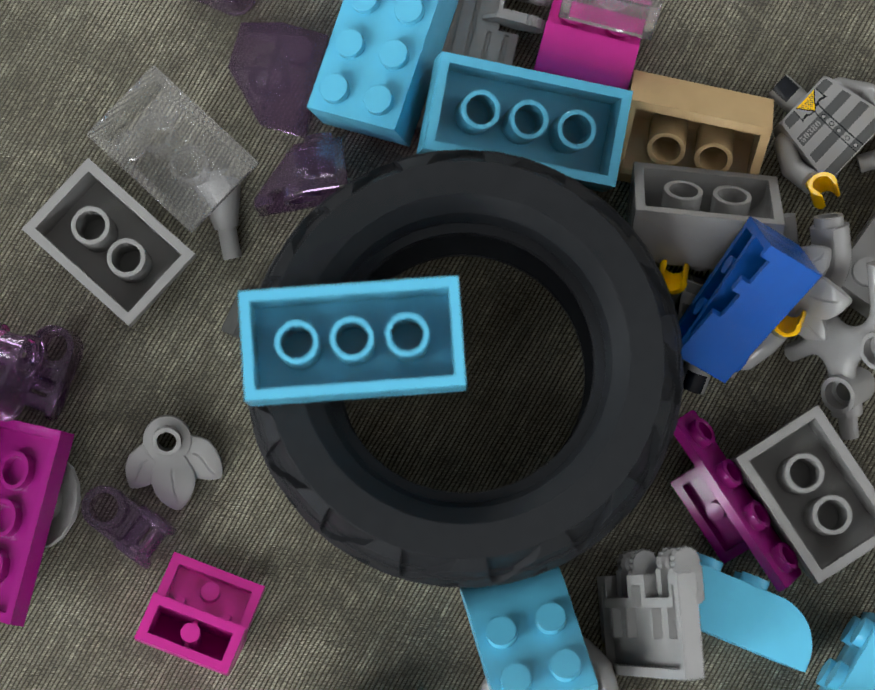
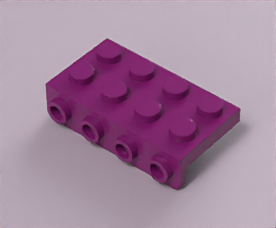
(30, 483)

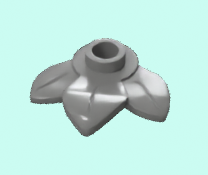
(822, 300)
(175, 468)

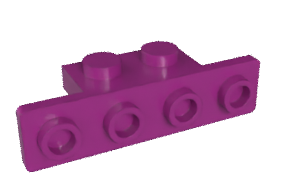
(725, 508)

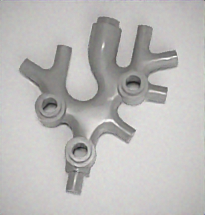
(845, 344)

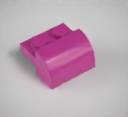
(586, 51)
(200, 614)

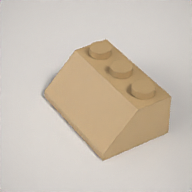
(694, 126)

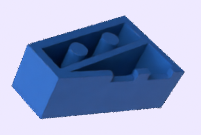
(744, 299)

